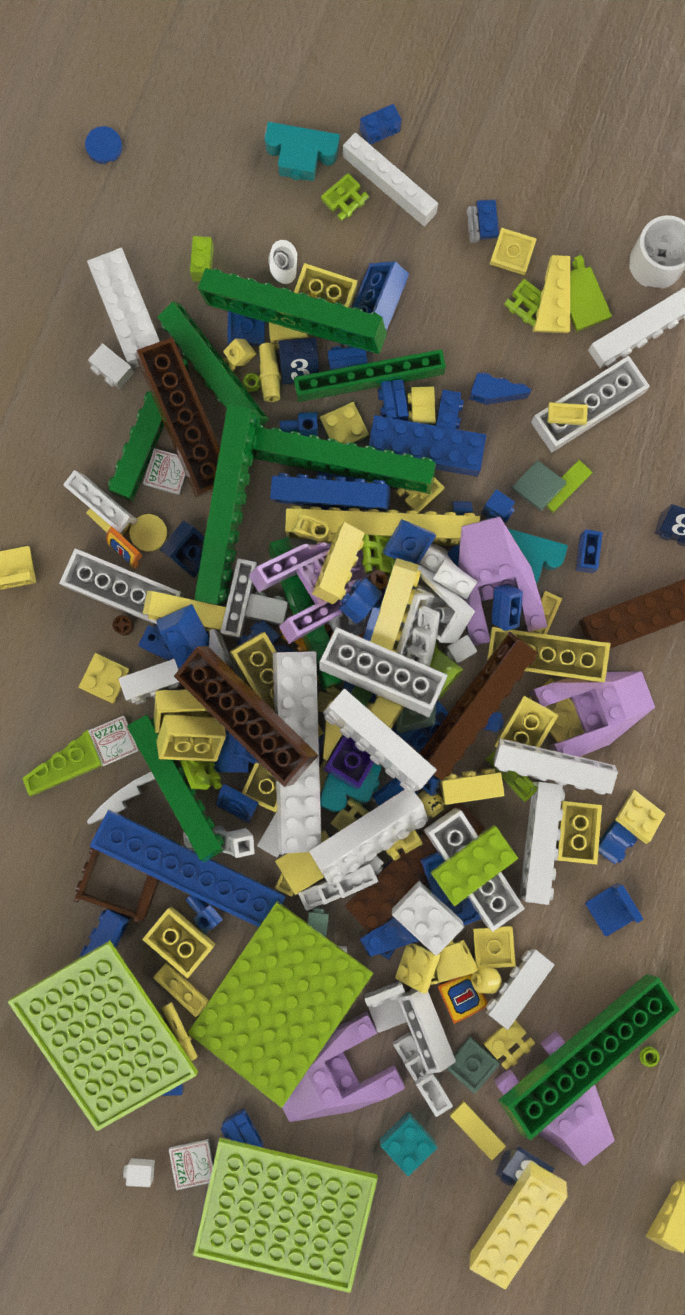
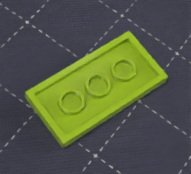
(474, 865)

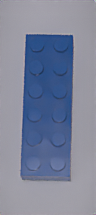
(450, 448)
(330, 493)

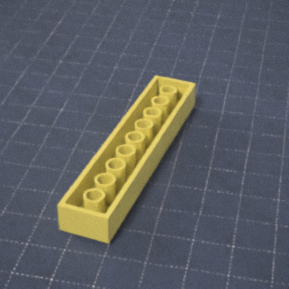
(446, 526)

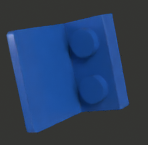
(613, 909)

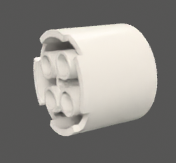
(659, 253)

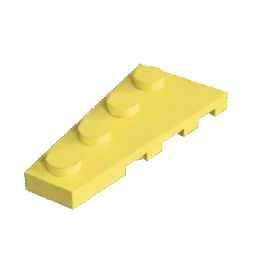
(554, 308)

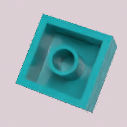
(408, 1143)

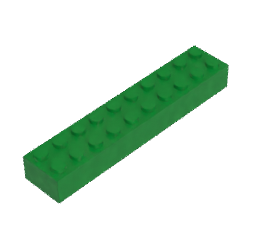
(293, 310)
(344, 459)
(227, 504)
(588, 1056)

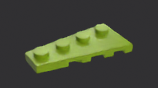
(65, 765)

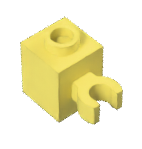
(238, 353)

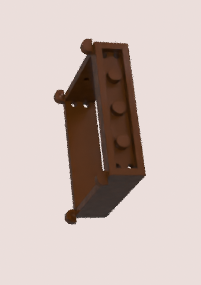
(144, 901)

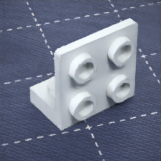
(385, 1006)

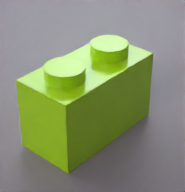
(201, 256)

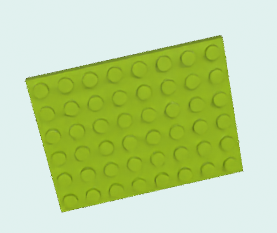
(280, 1004)
(103, 1036)
(285, 1215)

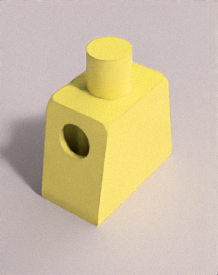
(455, 961)

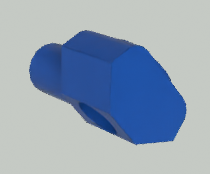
(297, 425)
(206, 916)

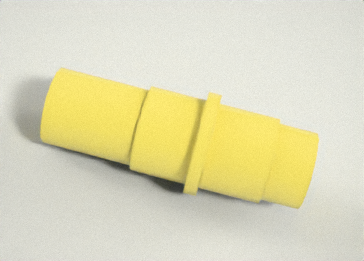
(269, 372)

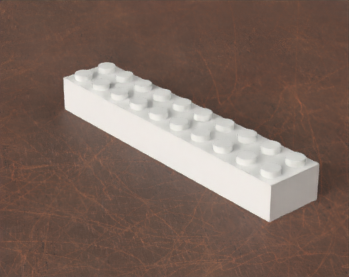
(297, 705)

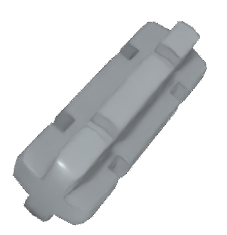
(473, 224)

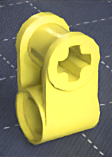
(308, 527)

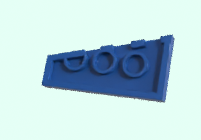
(464, 909)
(387, 937)

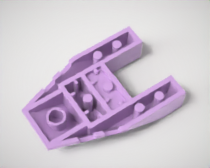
(493, 560)
(307, 563)
(602, 708)
(331, 1083)
(582, 1128)

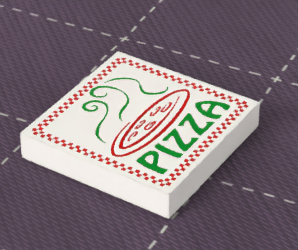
(165, 472)
(113, 741)
(191, 1164)

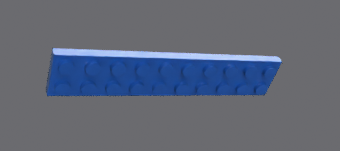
(184, 870)

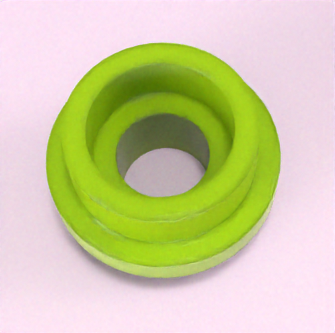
(251, 377)
(654, 1059)

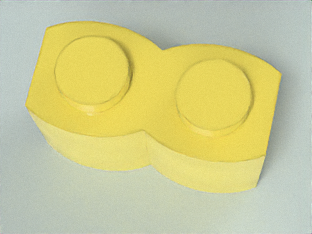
(422, 405)

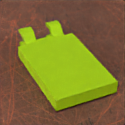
(586, 298)

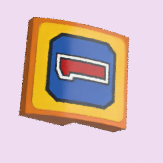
(123, 548)
(461, 998)

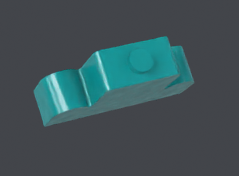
(300, 149)
(540, 552)
(334, 791)

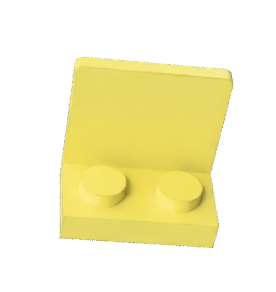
(16, 568)

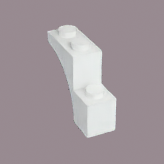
(447, 572)
(237, 842)

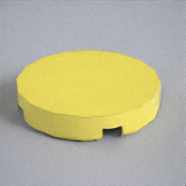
(148, 533)

